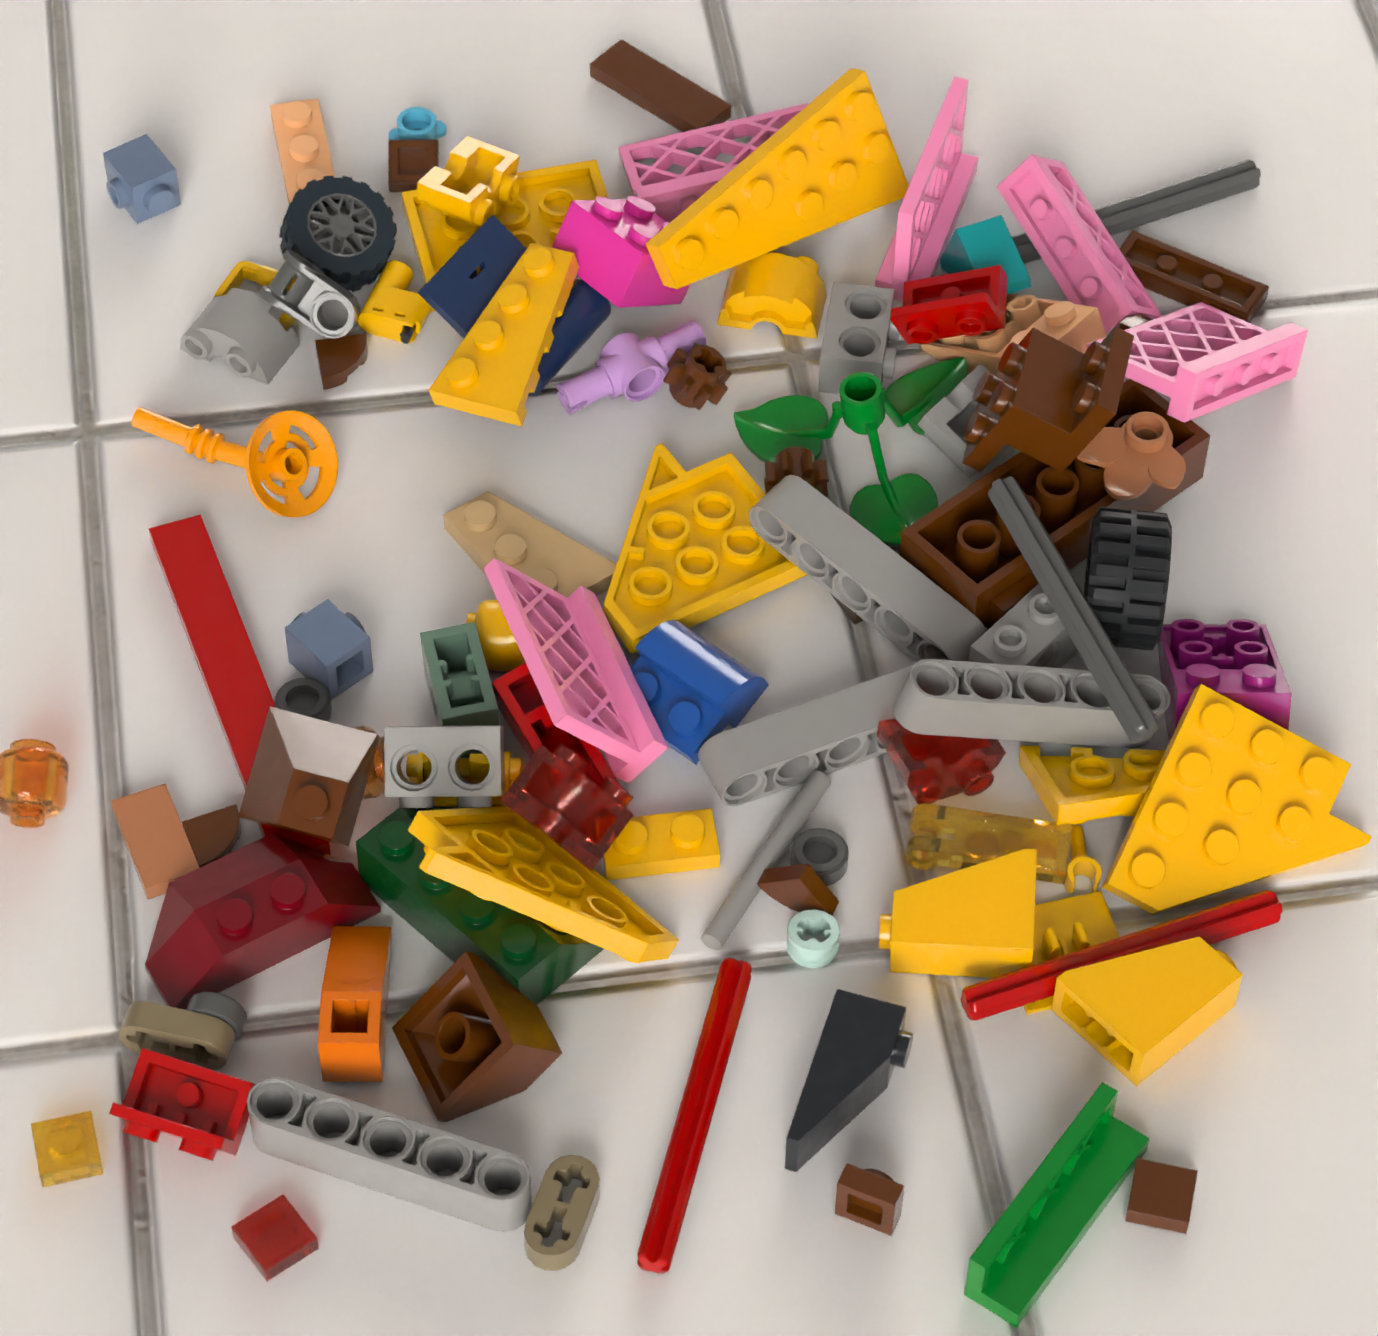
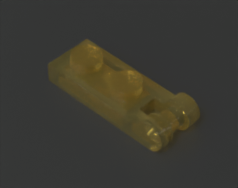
(984, 837)

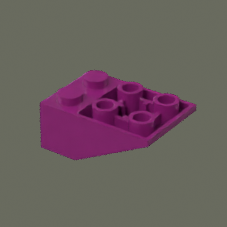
(1227, 658)

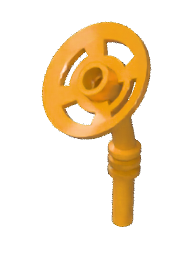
(272, 465)

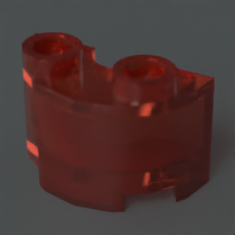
(940, 765)
(570, 803)

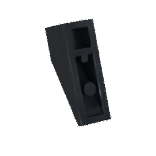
(847, 1072)

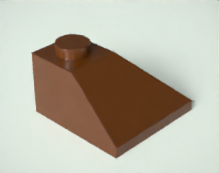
(309, 776)
(474, 1039)

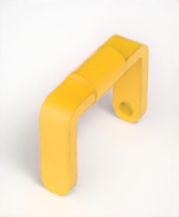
(262, 275)

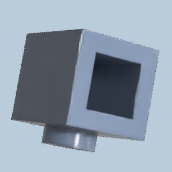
(141, 179)
(329, 647)

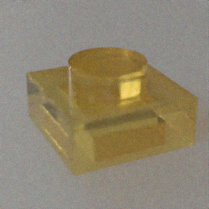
(66, 1148)

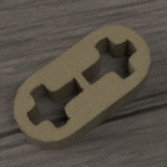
(177, 1034)
(550, 1208)

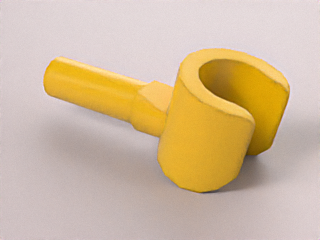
(1081, 863)

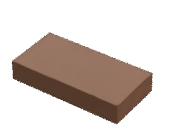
(154, 838)

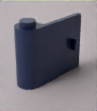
(463, 298)

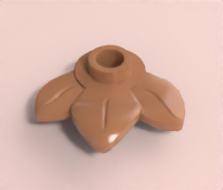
(1136, 456)

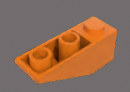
(355, 1004)

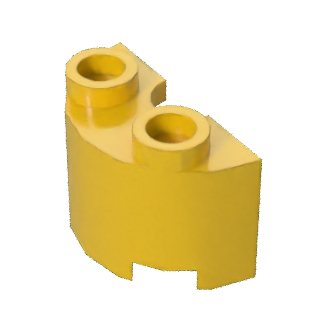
(473, 183)
(775, 291)

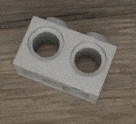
(857, 335)
(444, 748)

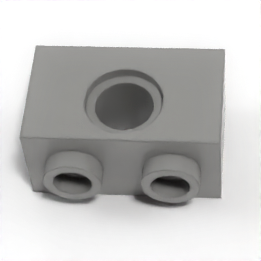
(1026, 636)

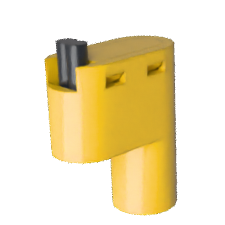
(391, 308)

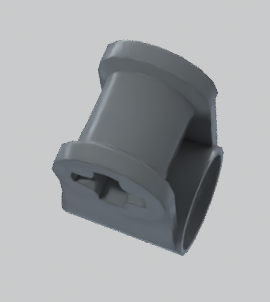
(308, 295)

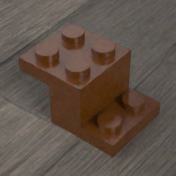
(1047, 399)

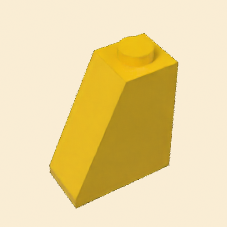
(965, 920)
(1147, 1002)

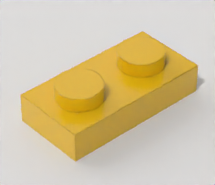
(664, 845)

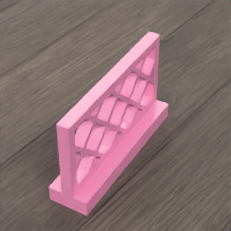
(675, 192)
(932, 198)
(1210, 358)
(579, 669)

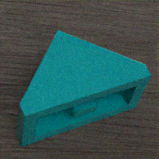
(984, 246)

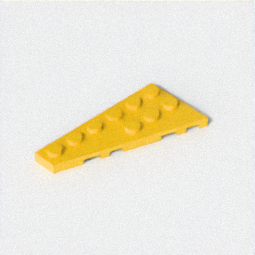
(802, 180)

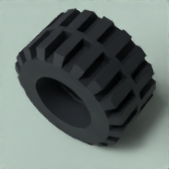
(1129, 574)

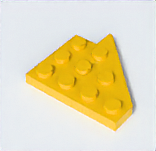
(531, 219)
(691, 549)
(1229, 808)
(526, 870)

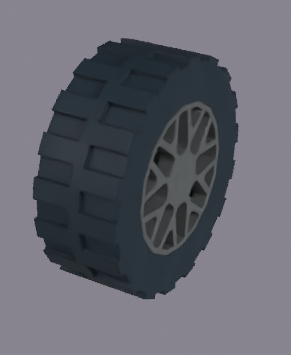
(344, 212)

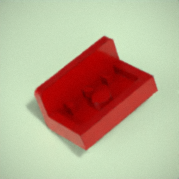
(952, 305)
(185, 1102)

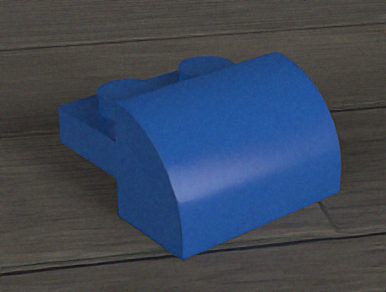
(692, 686)

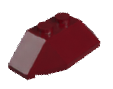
(251, 915)

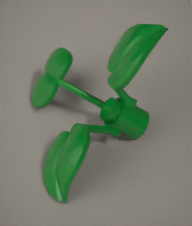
(804, 421)

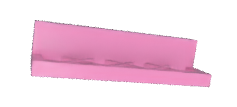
(1074, 241)

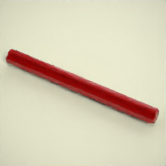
(1039, 980)
(694, 1117)

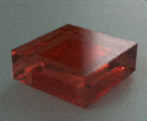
(275, 1237)

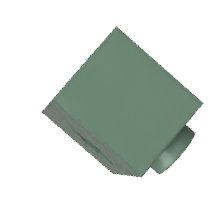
(458, 678)

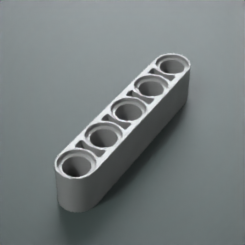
(864, 573)
(1016, 703)
(804, 738)
(404, 1176)

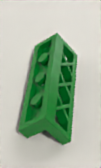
(1054, 1209)

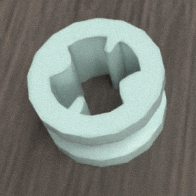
(812, 952)

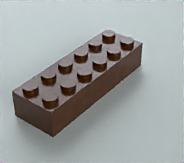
(970, 548)

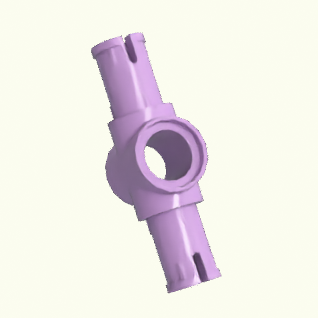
(628, 368)

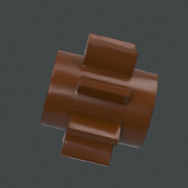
(697, 376)
(797, 462)

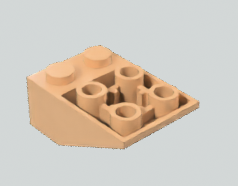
(1063, 320)

